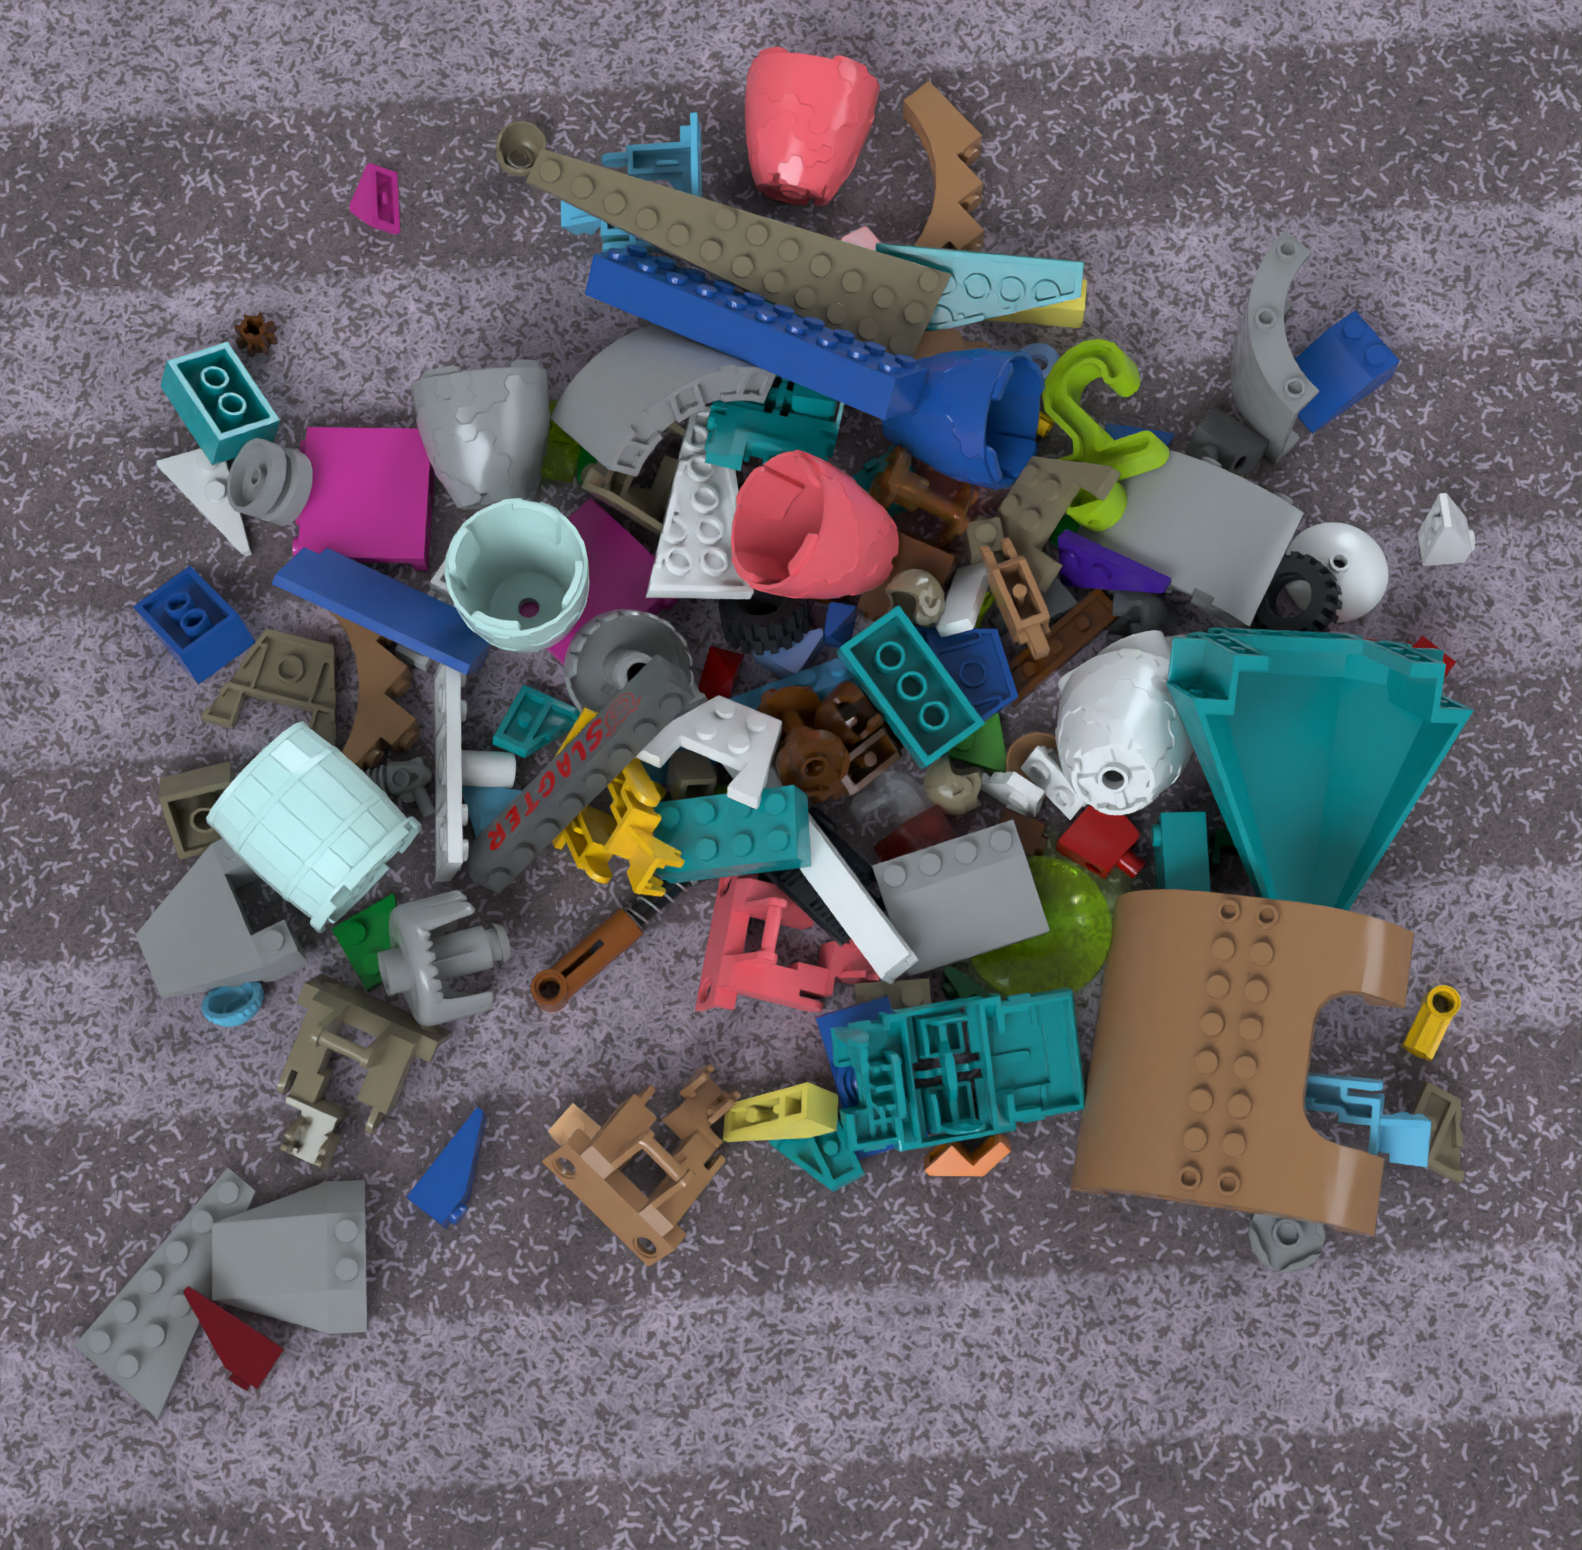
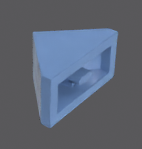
(795, 659)

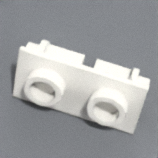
(1046, 772)

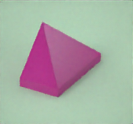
(377, 199)

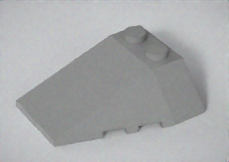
(297, 1259)

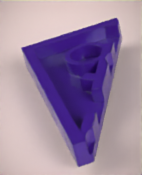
(1098, 567)

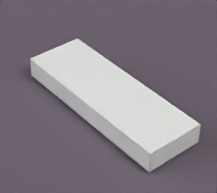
(964, 600)

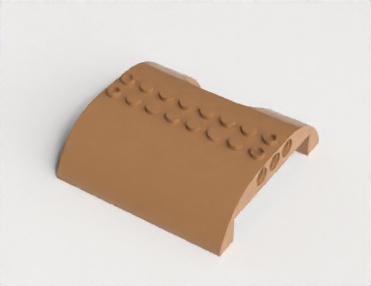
(1212, 1051)

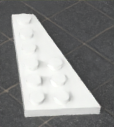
(697, 526)

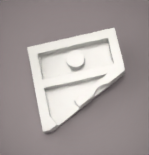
(1014, 792)

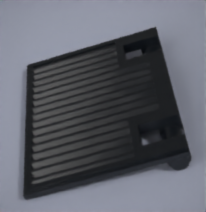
(803, 894)

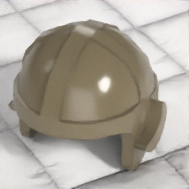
(918, 596)
(952, 787)

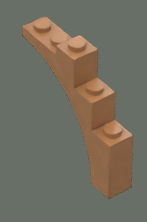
(951, 148)
(378, 718)

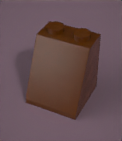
(913, 553)

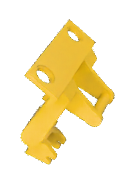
(629, 828)

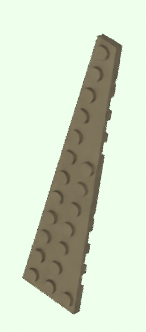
(790, 266)

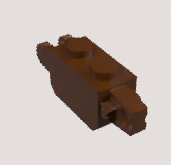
(867, 762)

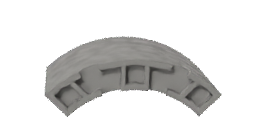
(1263, 372)
(645, 385)
(1205, 532)

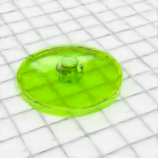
(1071, 950)

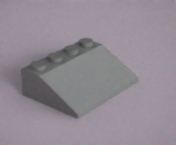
(962, 897)

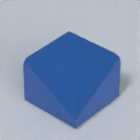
(839, 624)

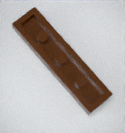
(1065, 641)

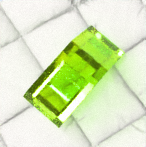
(561, 452)

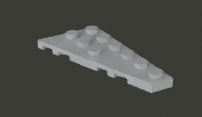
(150, 1323)

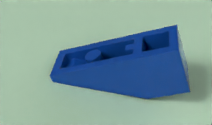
(450, 1178)

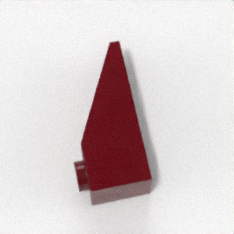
(237, 1344)

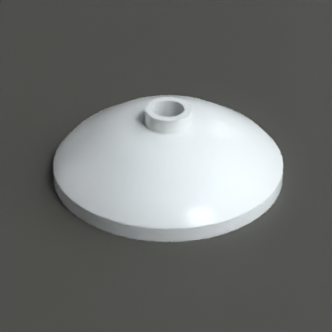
(1362, 578)

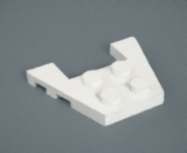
(727, 735)

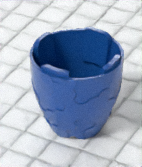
(974, 416)

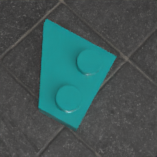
(534, 722)

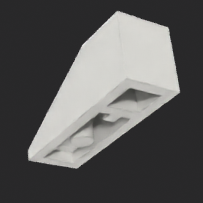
(1445, 534)

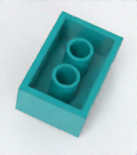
(218, 401)

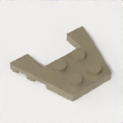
(1040, 502)
(284, 672)

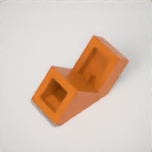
(957, 1160)

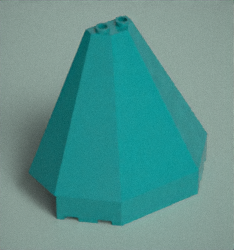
(1312, 748)

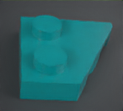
(823, 1158)

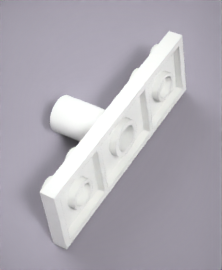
(458, 769)

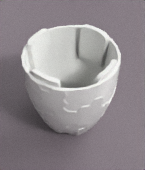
(1120, 731)

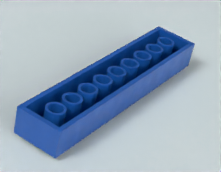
(757, 331)

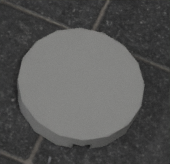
(1277, 1244)

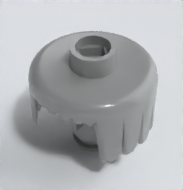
(613, 650)
(425, 958)

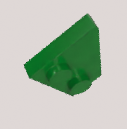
(364, 937)

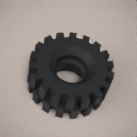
(764, 622)

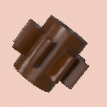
(258, 343)

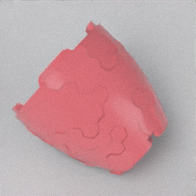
(806, 123)
(810, 531)

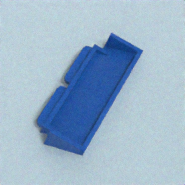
(384, 607)

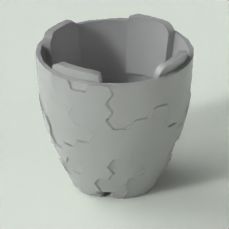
(485, 430)

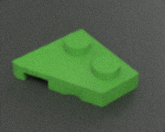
(983, 747)

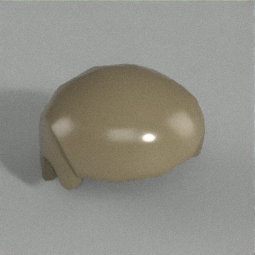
(518, 140)

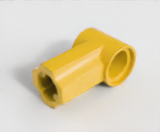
(1430, 1024)

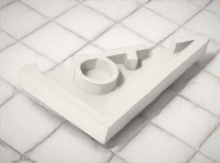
(207, 489)

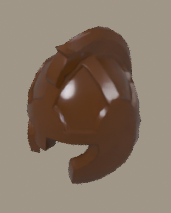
(847, 714)

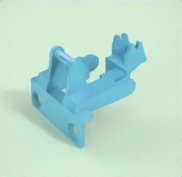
(674, 161)
(1399, 1134)

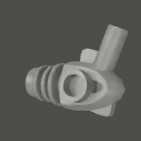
(407, 780)

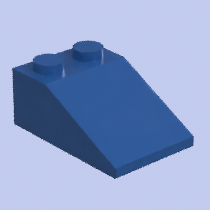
(1345, 368)
(195, 624)

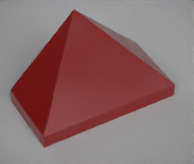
(720, 673)

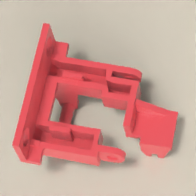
(755, 972)

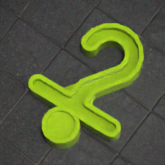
(1091, 443)

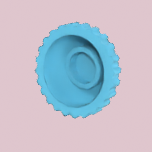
(233, 1005)

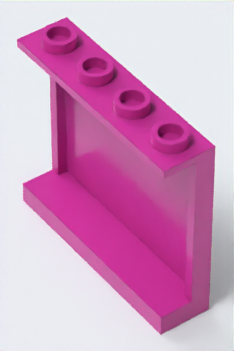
(368, 495)
(617, 571)

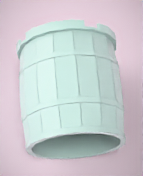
(311, 824)

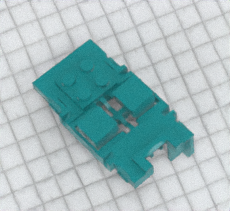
(748, 430)
(1025, 1063)

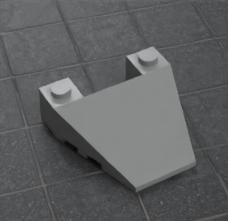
(204, 937)

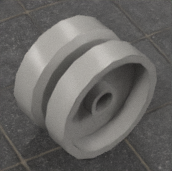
(269, 482)

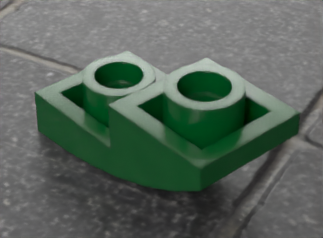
(959, 985)

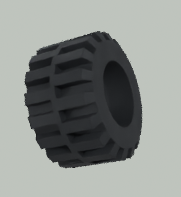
(1323, 601)

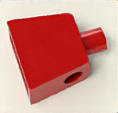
(1102, 844)

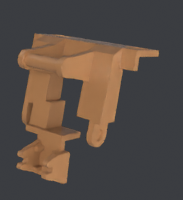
(624, 1134)

